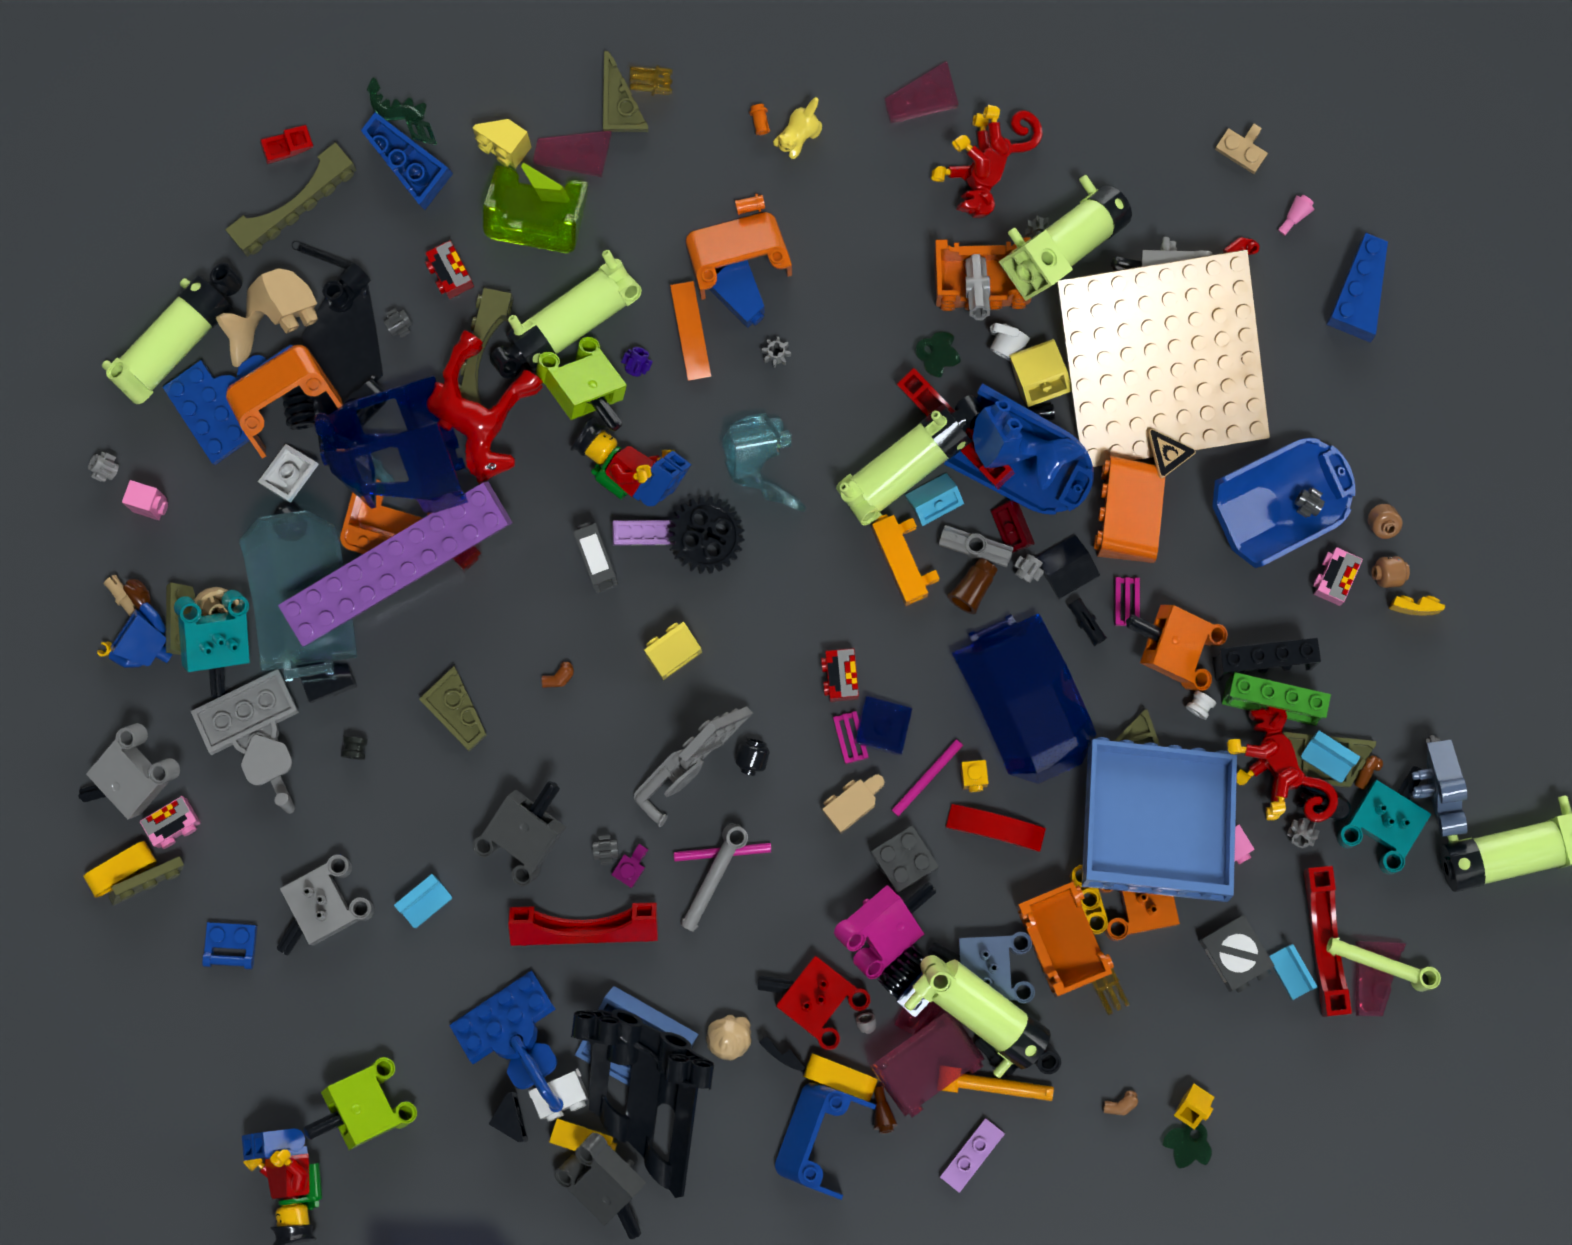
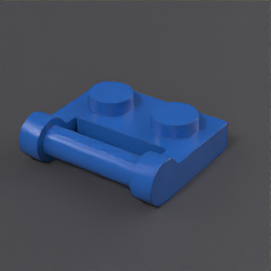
(230, 937)

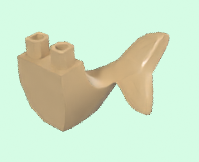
(280, 297)

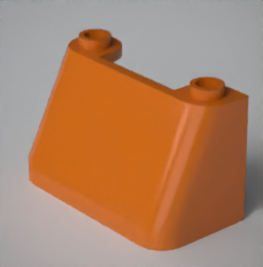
(1064, 939)

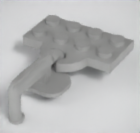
(249, 723)
(711, 736)

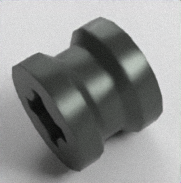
(354, 748)

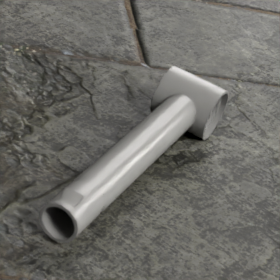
(714, 876)

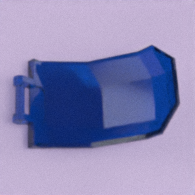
(1027, 698)

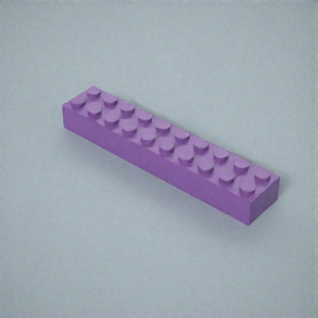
(394, 564)

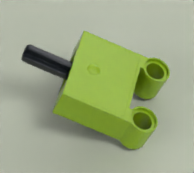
(584, 384)
(361, 1107)

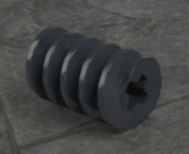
(297, 409)
(903, 974)

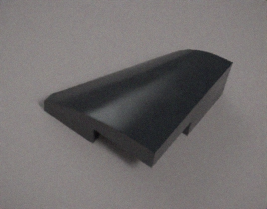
(325, 685)

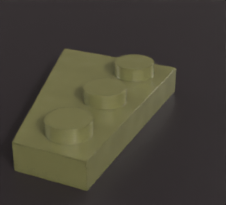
(174, 592)
(454, 709)
(145, 880)

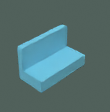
(935, 499)
(1329, 756)
(423, 901)
(1292, 972)

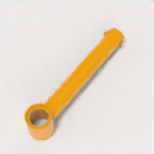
(1001, 1086)

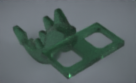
(407, 111)

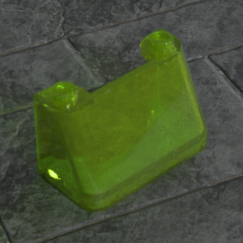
(519, 216)

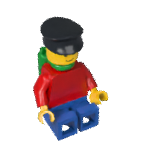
(628, 470)
(288, 1178)

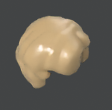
(729, 1037)

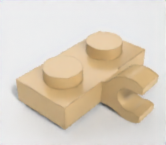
(1242, 149)

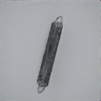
(306, 250)

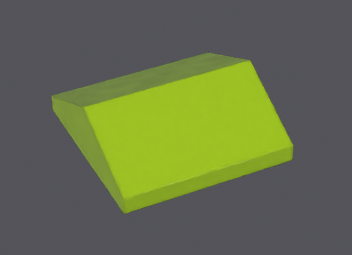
(545, 187)

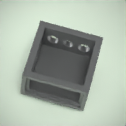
(904, 860)

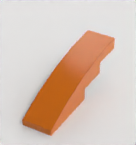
(690, 330)

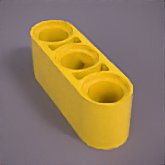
(120, 868)
(1097, 909)
(840, 1077)

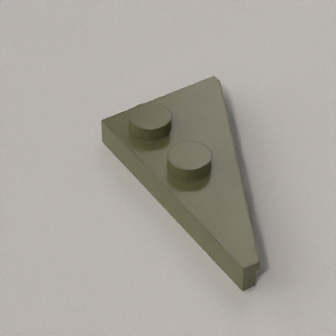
(619, 107)

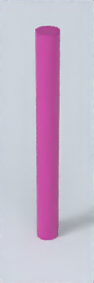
(927, 777)
(712, 852)

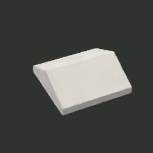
(288, 473)

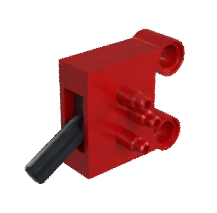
(813, 997)

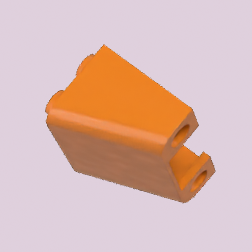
(1130, 511)

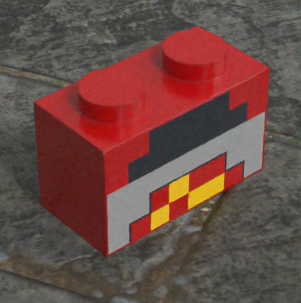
(449, 270)
(841, 675)

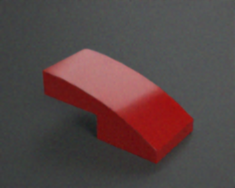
(286, 145)

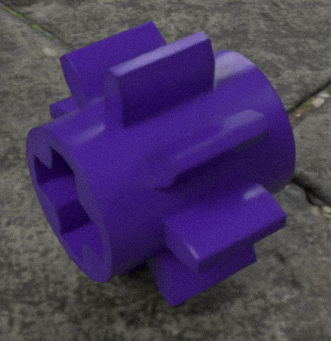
(636, 361)

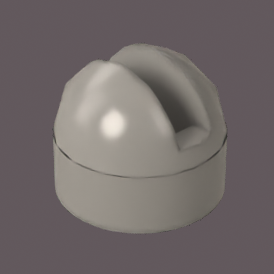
(866, 1022)

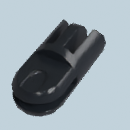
(1342, 810)

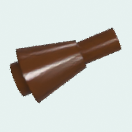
(884, 1118)

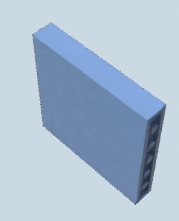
(1160, 820)

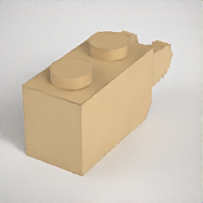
(853, 802)

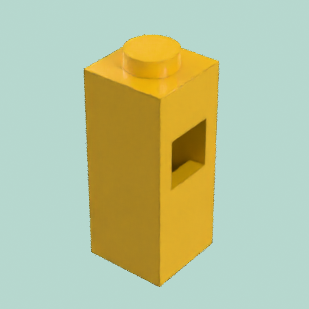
(572, 1135)

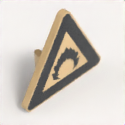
(1168, 452)

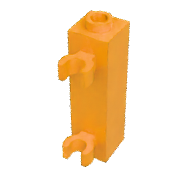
(900, 560)

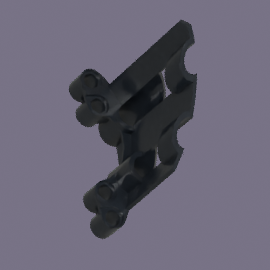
(661, 1073)

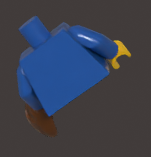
(142, 634)

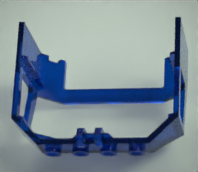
(425, 450)

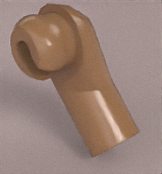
(1122, 1107)

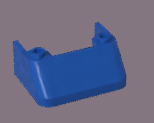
(802, 1132)

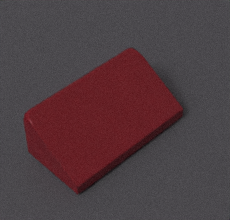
(1012, 526)

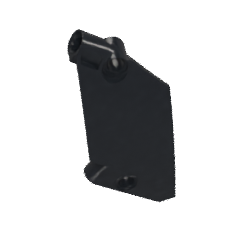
(346, 343)

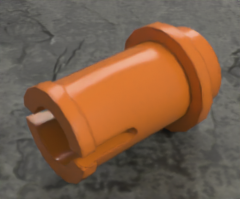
(760, 120)
(750, 204)

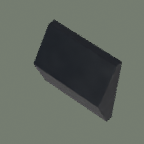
(1068, 566)

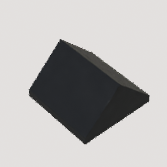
(509, 1118)

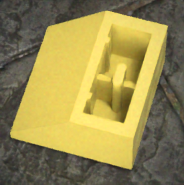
(503, 140)
(1040, 373)
(672, 650)

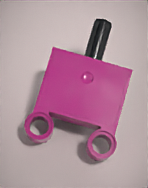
(886, 927)

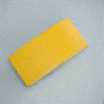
(1425, 606)

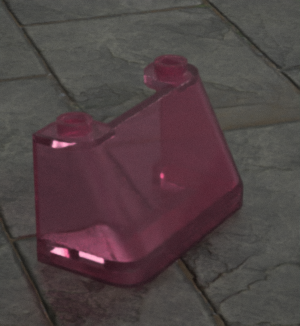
(927, 1063)

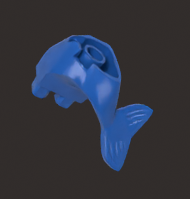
(1002, 442)

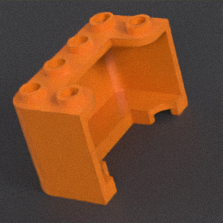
(951, 275)

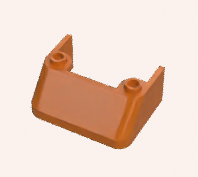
(270, 382)

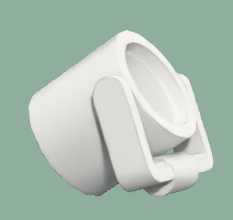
(1007, 340)

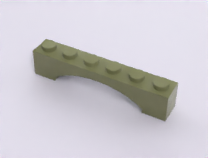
(253, 232)
(493, 310)

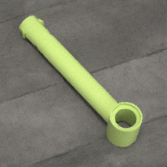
(1385, 964)

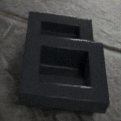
(787, 1058)

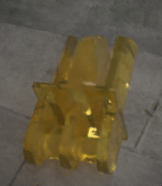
(648, 80)
(1111, 994)

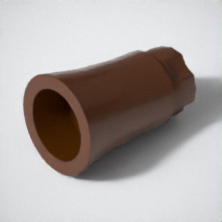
(973, 586)

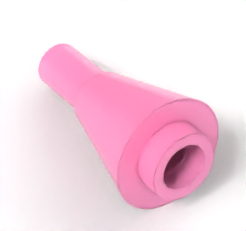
(1300, 209)

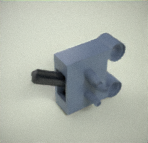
(989, 961)

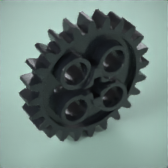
(712, 515)

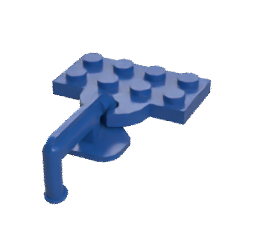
(205, 408)
(509, 1029)

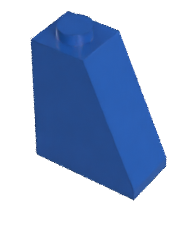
(739, 293)

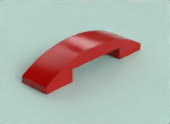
(996, 827)

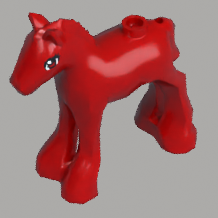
(472, 418)

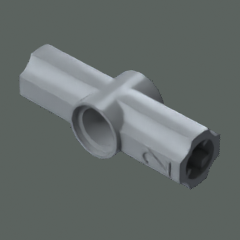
(977, 287)
(960, 541)

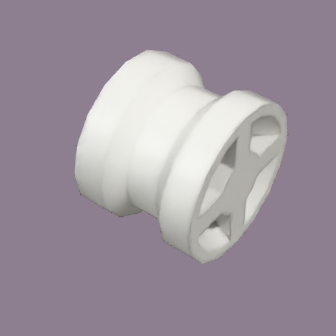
(1201, 705)

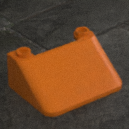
(735, 243)

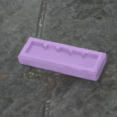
(641, 532)
(972, 1155)

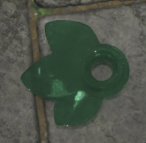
(941, 353)
(1187, 1148)

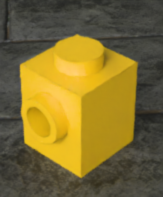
(974, 775)
(1194, 1106)

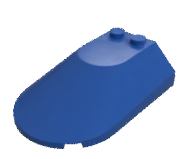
(1070, 484)
(1259, 500)

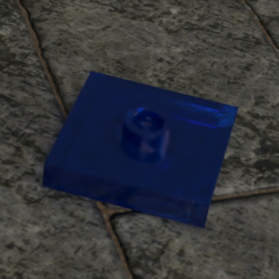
(883, 725)

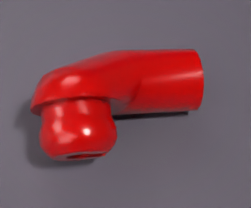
(1243, 244)

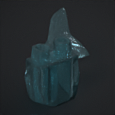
(749, 446)

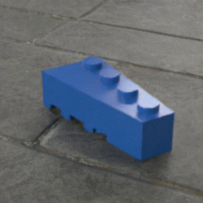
(412, 164)
(1360, 296)

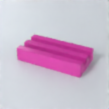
(1127, 581)
(846, 717)

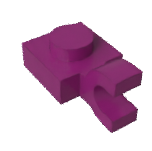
(629, 868)

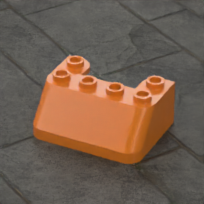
(369, 527)

